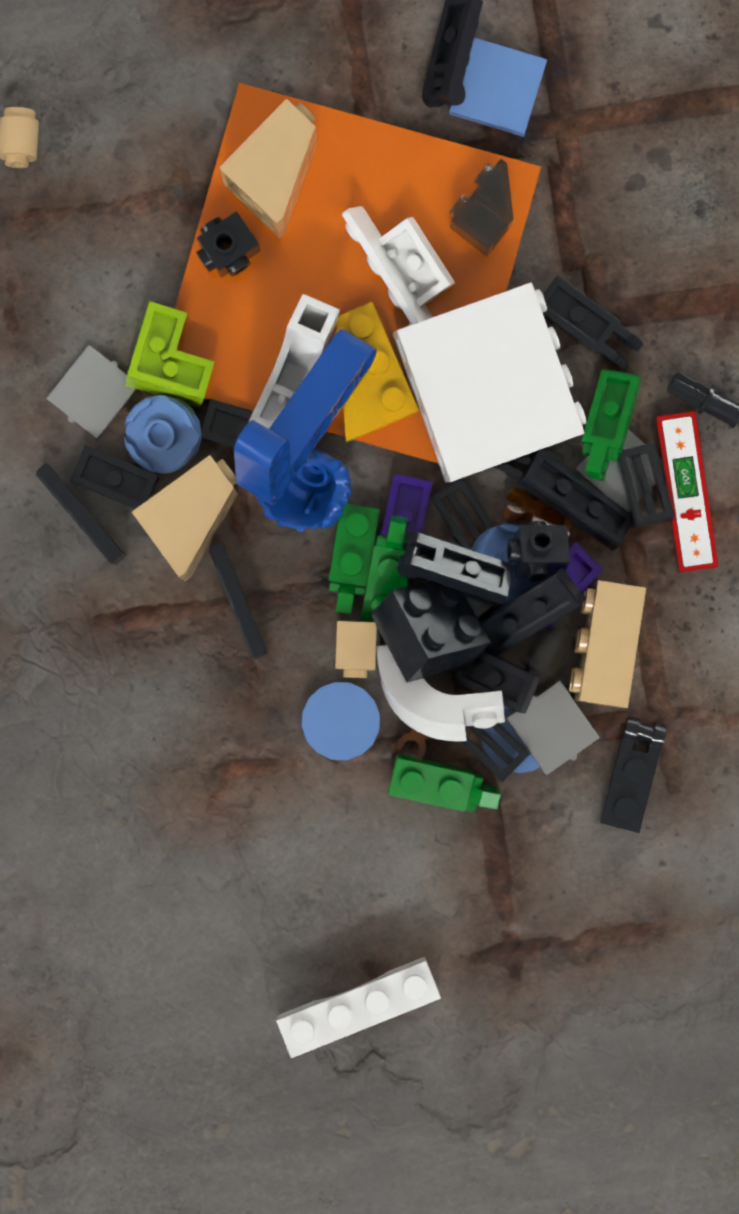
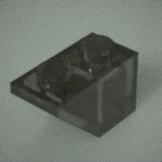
(487, 212)

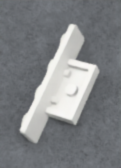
(403, 261)

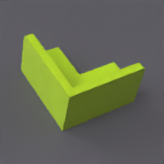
(158, 364)

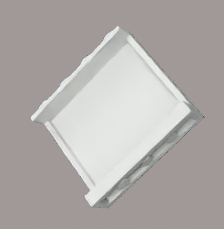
(490, 382)

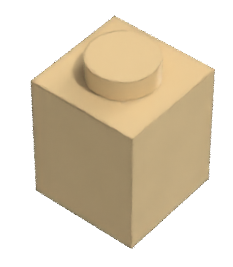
(356, 648)

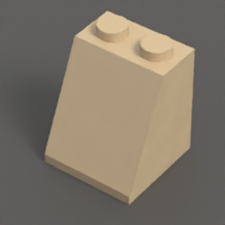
(273, 164)
(189, 513)

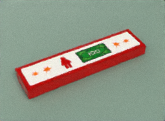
(687, 491)

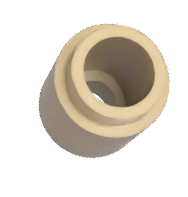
(18, 137)

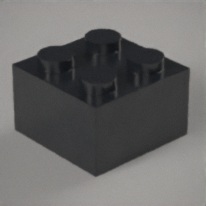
(429, 629)

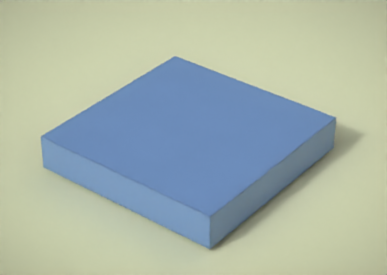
(500, 87)

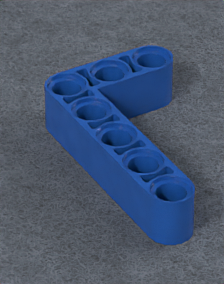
(272, 457)

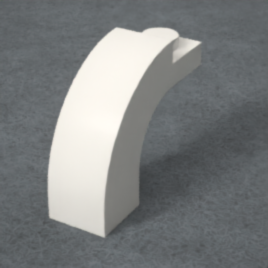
(303, 344)
(432, 711)

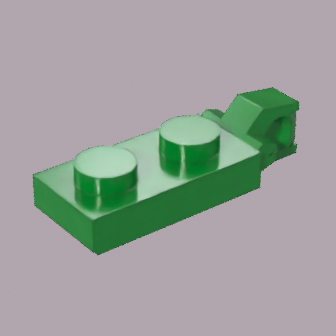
(609, 420)
(352, 554)
(383, 569)
(440, 785)

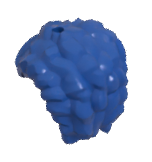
(313, 496)

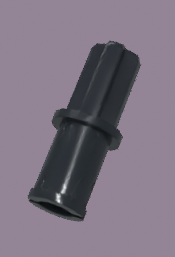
(704, 398)

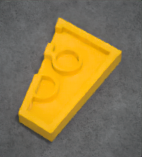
(383, 392)

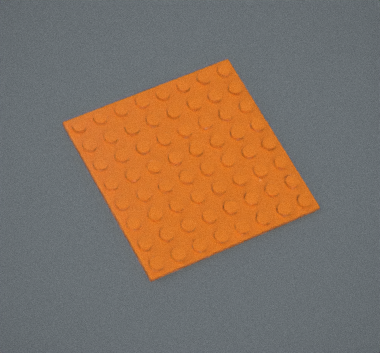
(355, 164)

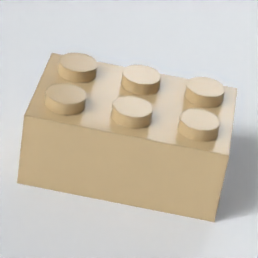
(607, 644)

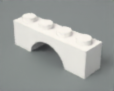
(358, 1008)

